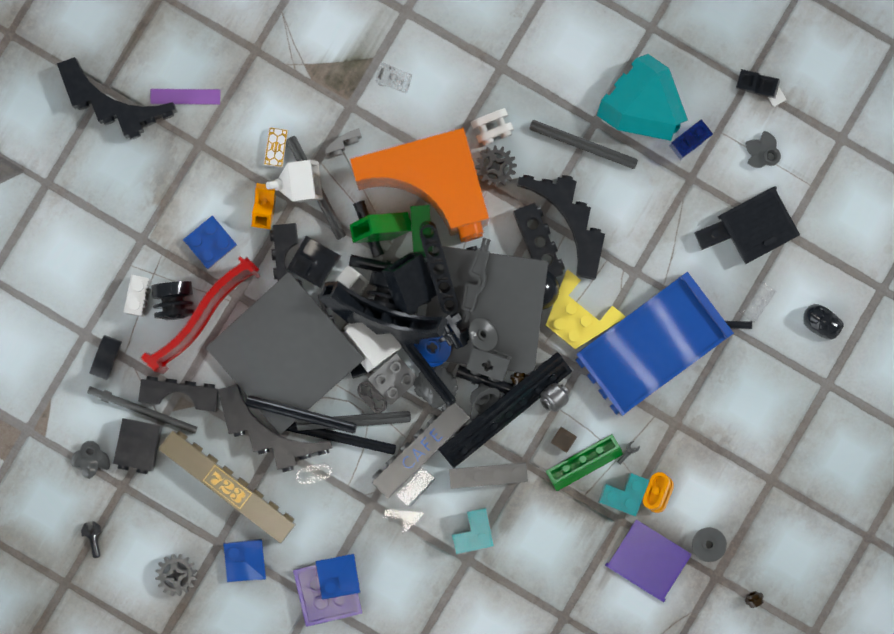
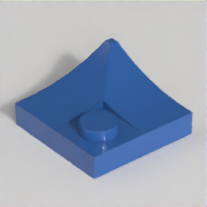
(244, 560)
(337, 576)

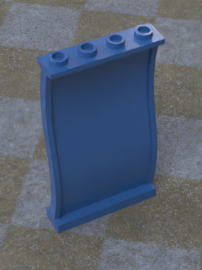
(653, 344)

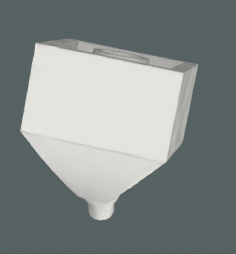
(299, 181)

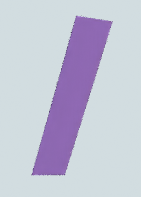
(185, 96)

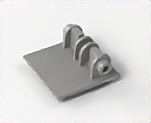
(392, 378)

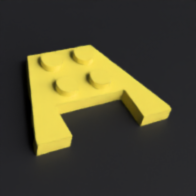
(572, 321)

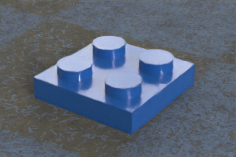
(210, 242)

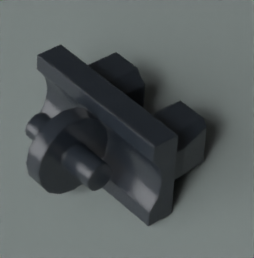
(452, 334)

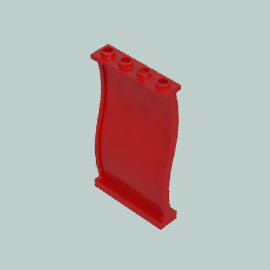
(201, 316)

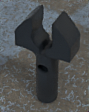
(92, 537)

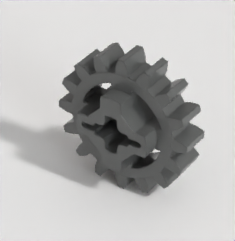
(499, 174)
(174, 565)

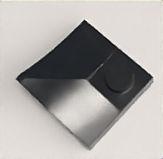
(313, 261)

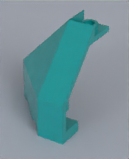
(644, 101)

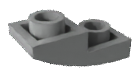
(336, 147)

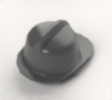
(482, 399)

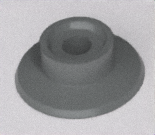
(483, 334)
(718, 546)

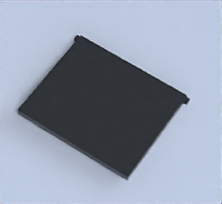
(759, 225)

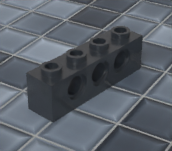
(534, 212)

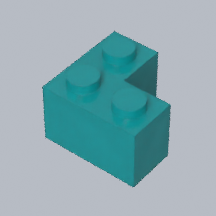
(628, 499)
(479, 535)

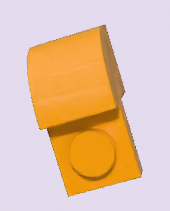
(263, 207)

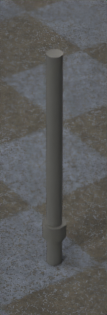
(106, 396)

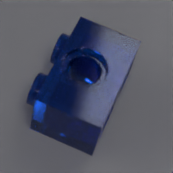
(691, 139)

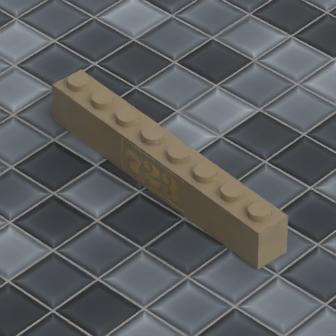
(226, 486)

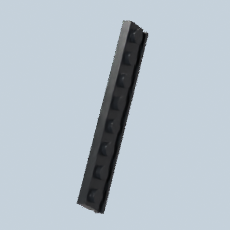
(504, 410)

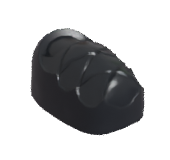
(822, 321)

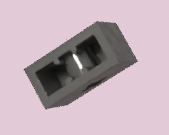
(499, 364)

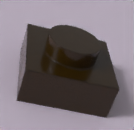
(563, 439)

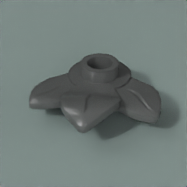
(760, 149)
(90, 462)

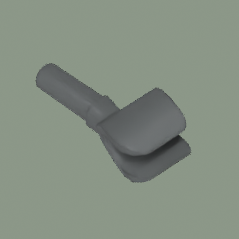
(627, 452)

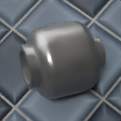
(554, 397)

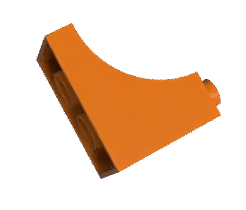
(435, 170)

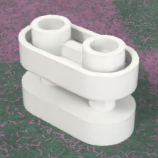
(487, 136)

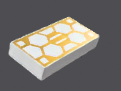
(276, 147)

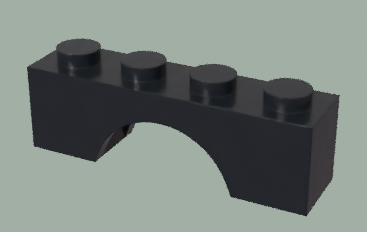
(284, 238)
(155, 391)

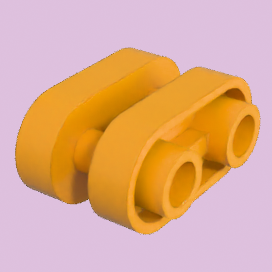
(658, 492)

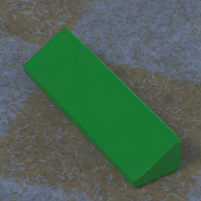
(584, 462)

